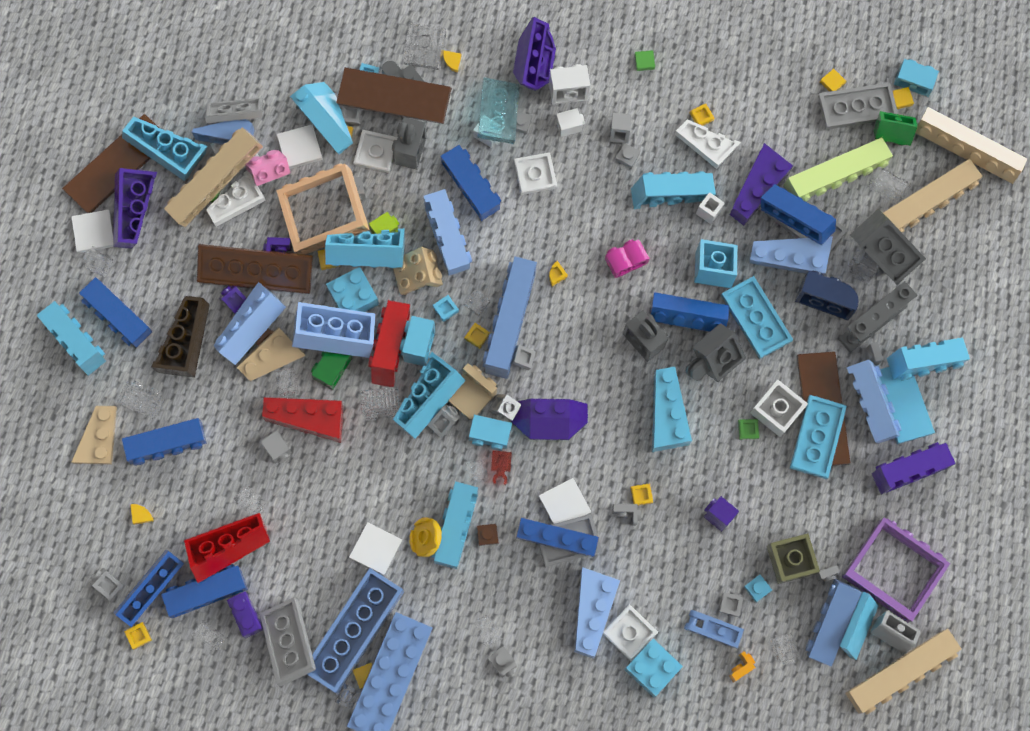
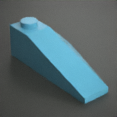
(320, 108)

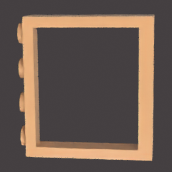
(318, 242)

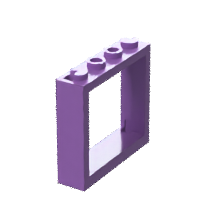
(881, 597)

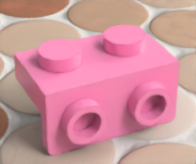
(268, 167)

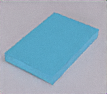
(859, 625)

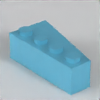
(169, 150)
(671, 188)
(366, 249)
(71, 338)
(928, 358)
(428, 395)
(669, 414)
(456, 524)

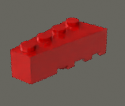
(387, 347)
(306, 415)
(225, 545)

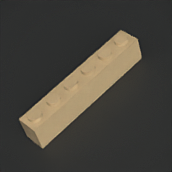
(970, 145)
(213, 177)
(934, 195)
(903, 671)

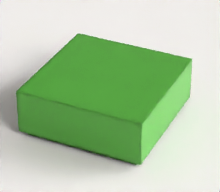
(644, 60)
(748, 429)

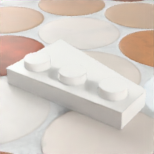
(707, 144)
(238, 199)

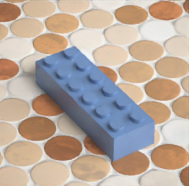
(510, 319)
(354, 630)
(390, 675)

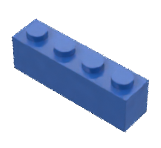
(470, 182)
(798, 214)
(115, 312)
(688, 312)
(164, 441)
(557, 537)
(148, 588)
(198, 595)

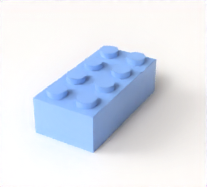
(333, 330)

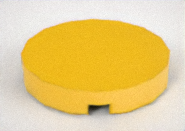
(425, 537)

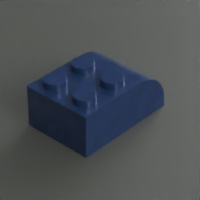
(827, 295)

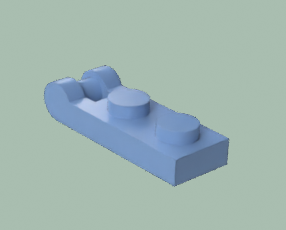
(714, 629)

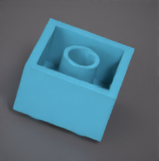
(716, 263)
(353, 291)
(418, 340)
(653, 668)

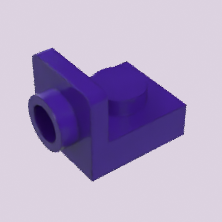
(278, 244)
(232, 298)

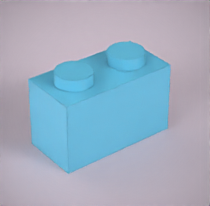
(916, 77)
(490, 432)

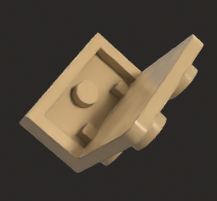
(418, 270)
(474, 392)

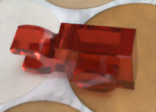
(501, 463)

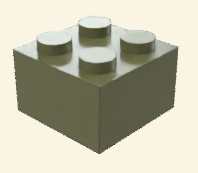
(793, 558)

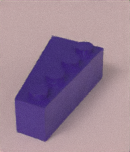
(767, 170)
(130, 204)
(913, 468)

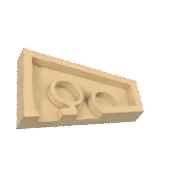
(270, 355)
(98, 438)

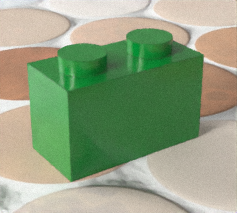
(895, 128)
(330, 368)

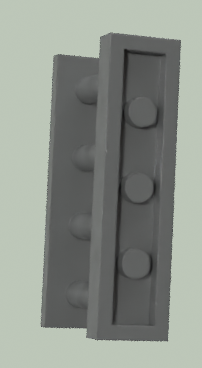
(877, 316)

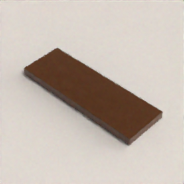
(394, 95)
(97, 179)
(249, 266)
(820, 378)

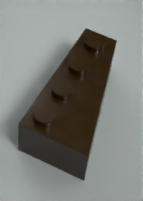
(184, 339)

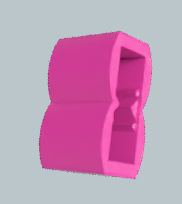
(626, 258)

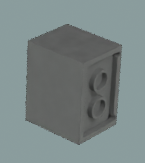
(887, 246)

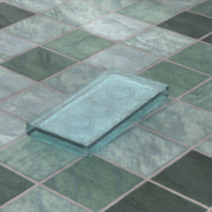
(498, 111)

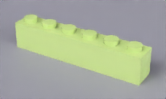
(839, 170)

